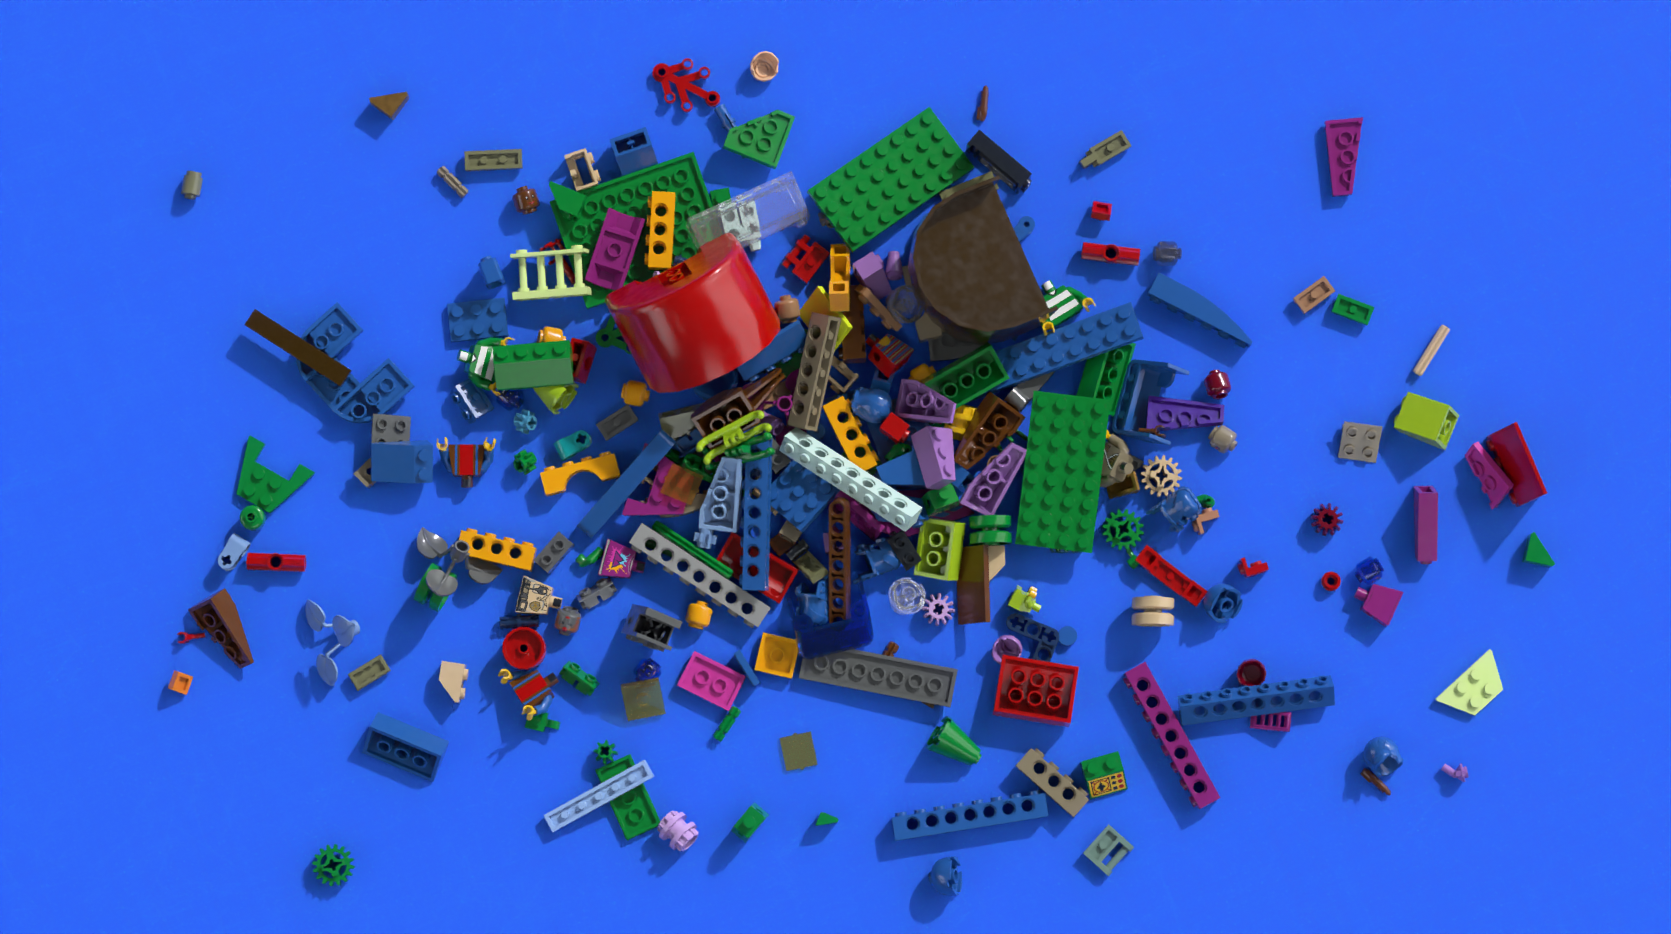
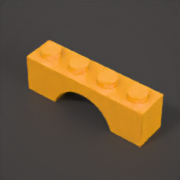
(840, 278)
(556, 479)

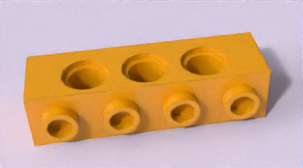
(667, 201)
(832, 410)
(523, 562)

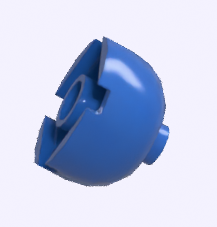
(1222, 602)
(946, 877)

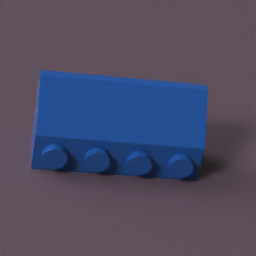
(783, 346)
(405, 746)

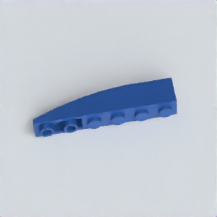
(1197, 308)

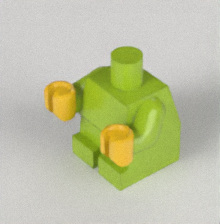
(1024, 600)

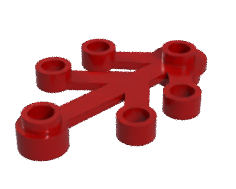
(684, 83)

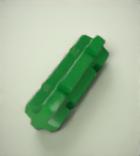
(727, 723)

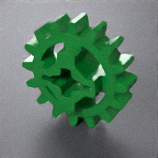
(1130, 535)
(337, 877)

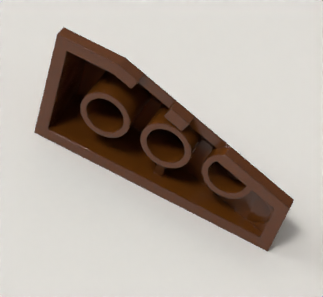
(988, 427)

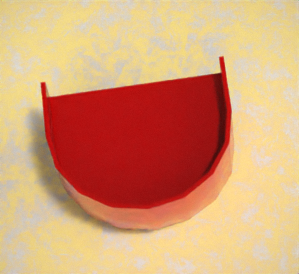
(695, 317)

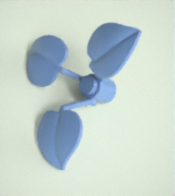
(344, 630)

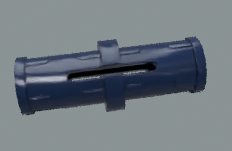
(519, 621)

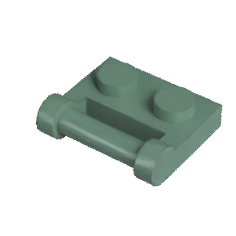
(1102, 847)

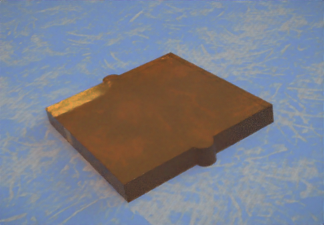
(681, 484)

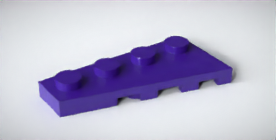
(1182, 414)

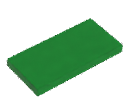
(634, 808)

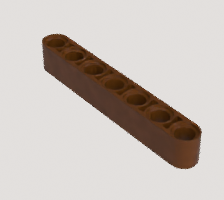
(843, 555)

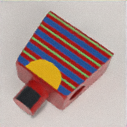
(888, 353)

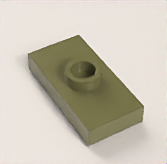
(811, 567)
(369, 672)

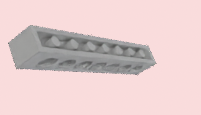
(638, 544)

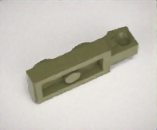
(1106, 150)

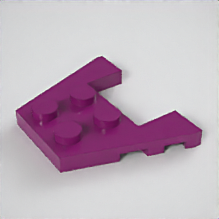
(657, 502)

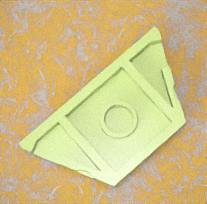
(1474, 687)

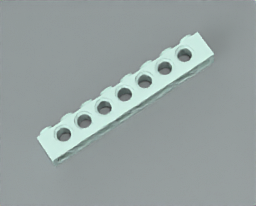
(850, 479)

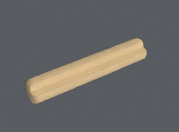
(1431, 350)

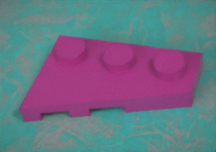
(1493, 479)

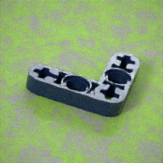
(1043, 643)

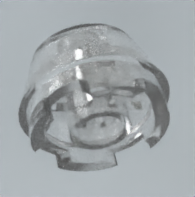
(906, 596)

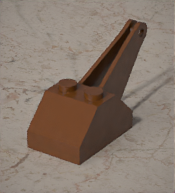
(732, 405)

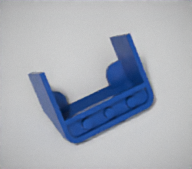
(1140, 381)

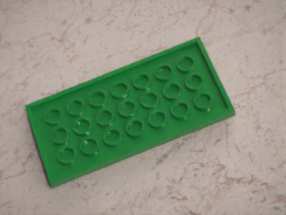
(890, 179)
(1062, 471)

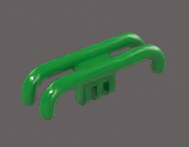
(744, 451)

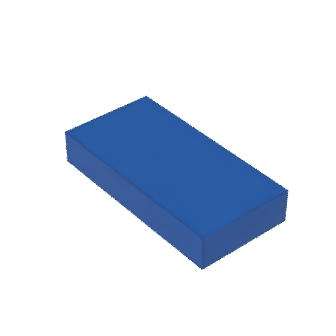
(746, 668)

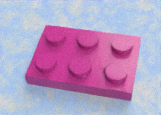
(711, 680)

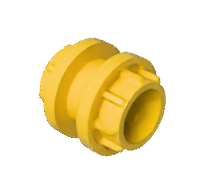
(961, 421)

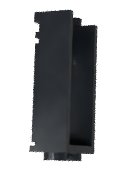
(999, 162)

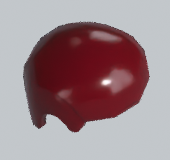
(1251, 672)

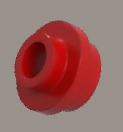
(1337, 581)

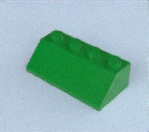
(533, 365)
(1105, 375)
(968, 376)

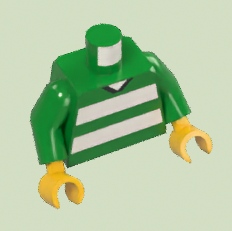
(1068, 301)
(480, 362)

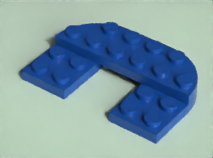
(353, 400)

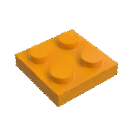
(777, 655)

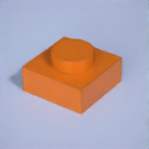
(180, 682)

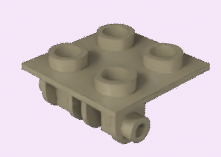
(1359, 441)

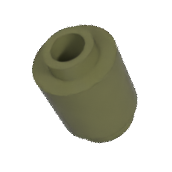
(192, 185)

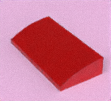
(780, 572)

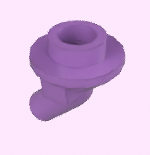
(1460, 773)

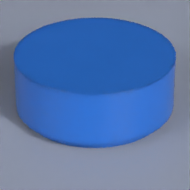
(1067, 635)

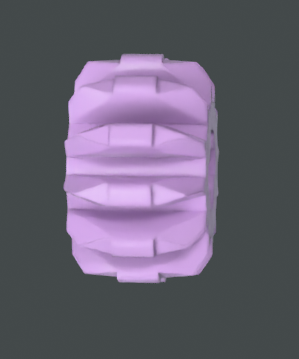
(945, 610)

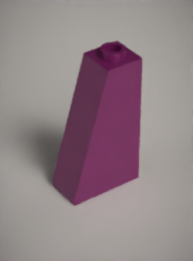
(1425, 523)

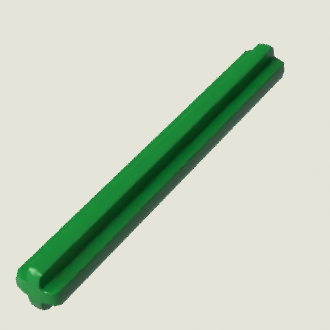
(692, 550)

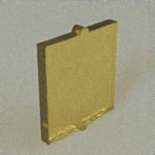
(798, 751)

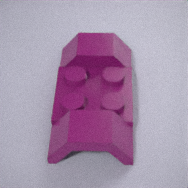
(614, 250)

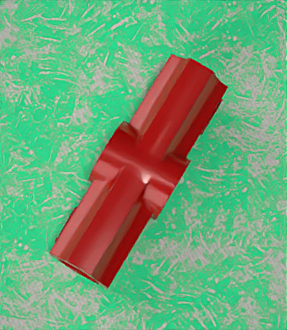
(1124, 255)
(263, 561)

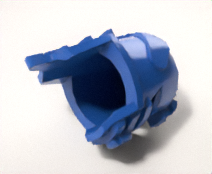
(1178, 508)
(878, 559)
(814, 603)

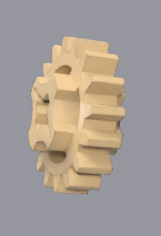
(1169, 476)

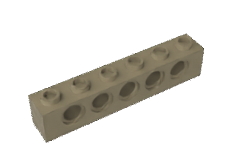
(814, 371)

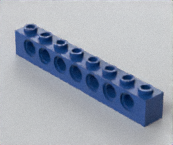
(763, 503)
(1256, 700)
(1038, 810)

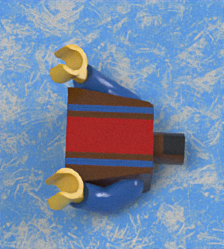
(466, 460)
(531, 690)

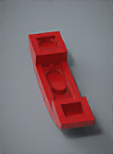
(1170, 576)

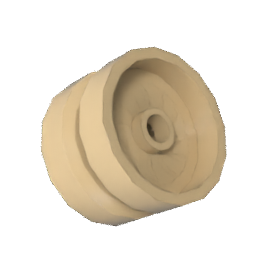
(1153, 610)

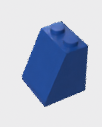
(902, 472)

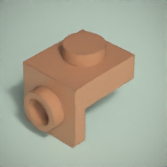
(1207, 514)

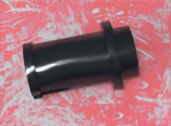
(797, 550)

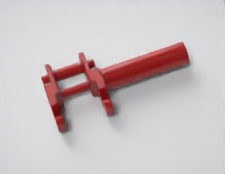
(567, 270)

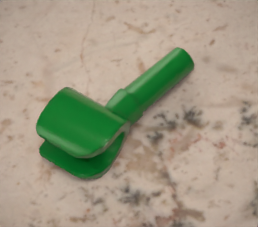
(1131, 562)

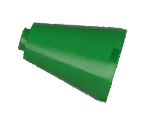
(953, 743)

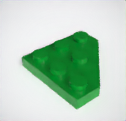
(761, 138)

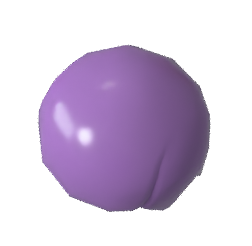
(1006, 646)

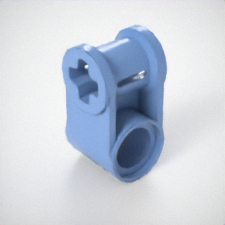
(235, 549)

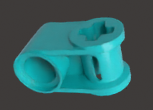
(569, 446)

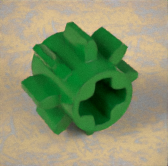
(525, 462)
(609, 748)

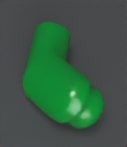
(897, 450)
(1206, 501)
(590, 559)

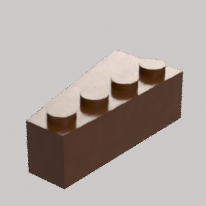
(854, 343)

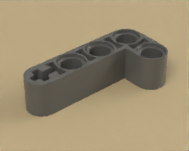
(1023, 392)

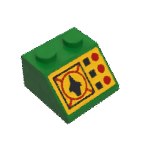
(1104, 775)

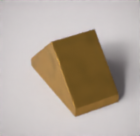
(390, 104)
(1128, 486)

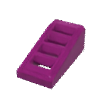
(1287, 720)

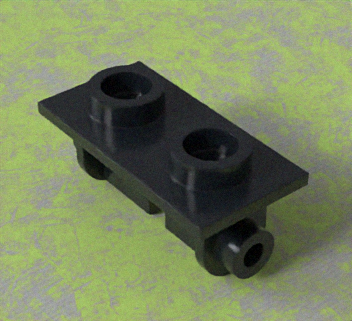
(903, 549)

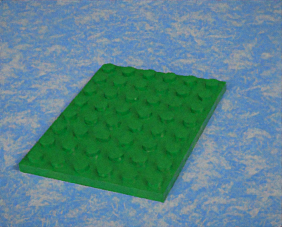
(630, 197)

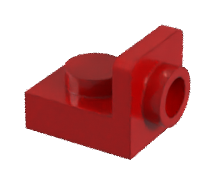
(1256, 568)

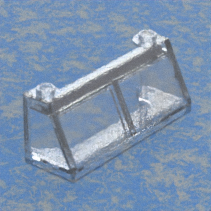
(752, 213)

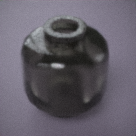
(1166, 253)

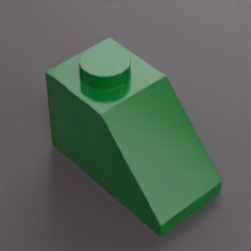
(568, 200)

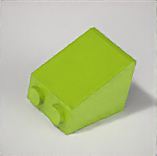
(1426, 420)

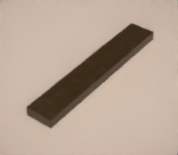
(298, 347)

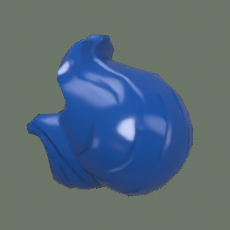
(871, 404)
(1382, 756)

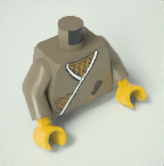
(1116, 461)

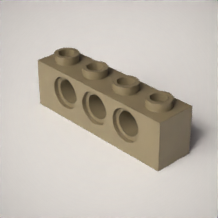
(1071, 806)

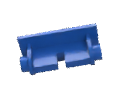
(688, 445)

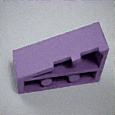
(871, 275)
(935, 456)

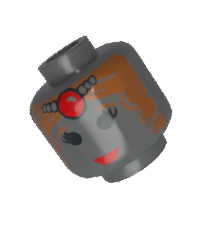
(567, 620)

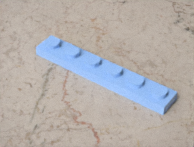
(599, 795)

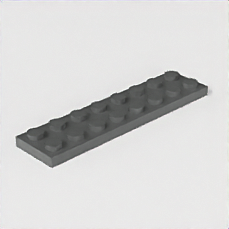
(883, 676)

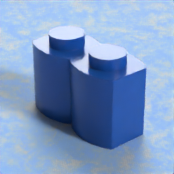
(491, 272)

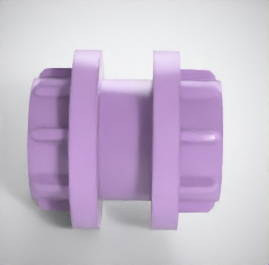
(678, 831)

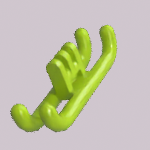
(732, 435)

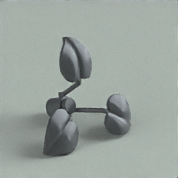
(442, 584)

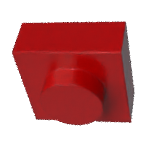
(1101, 211)

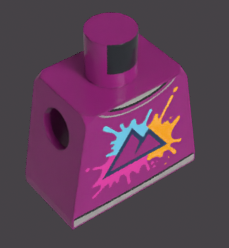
(619, 561)

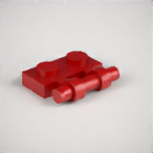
(810, 262)

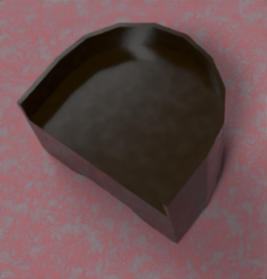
(974, 271)

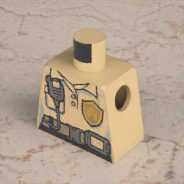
(536, 598)

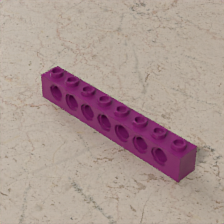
(1181, 741)

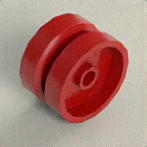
(524, 660)

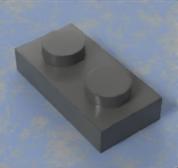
(617, 422)

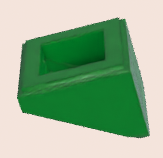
(826, 819)

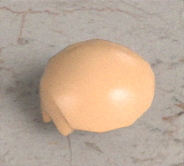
(764, 66)

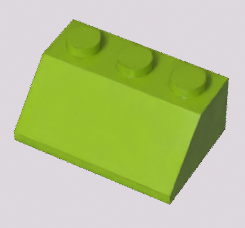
(940, 549)

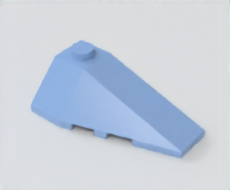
(723, 500)

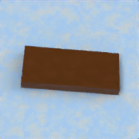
(973, 586)

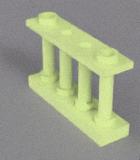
(560, 289)

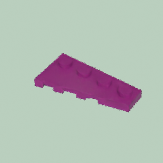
(1342, 150)

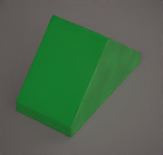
(1536, 553)

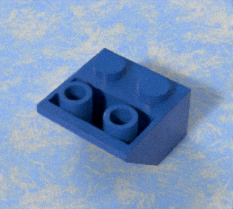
(633, 151)

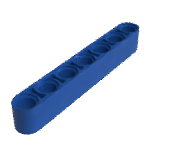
(626, 483)

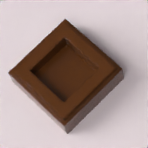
(780, 545)

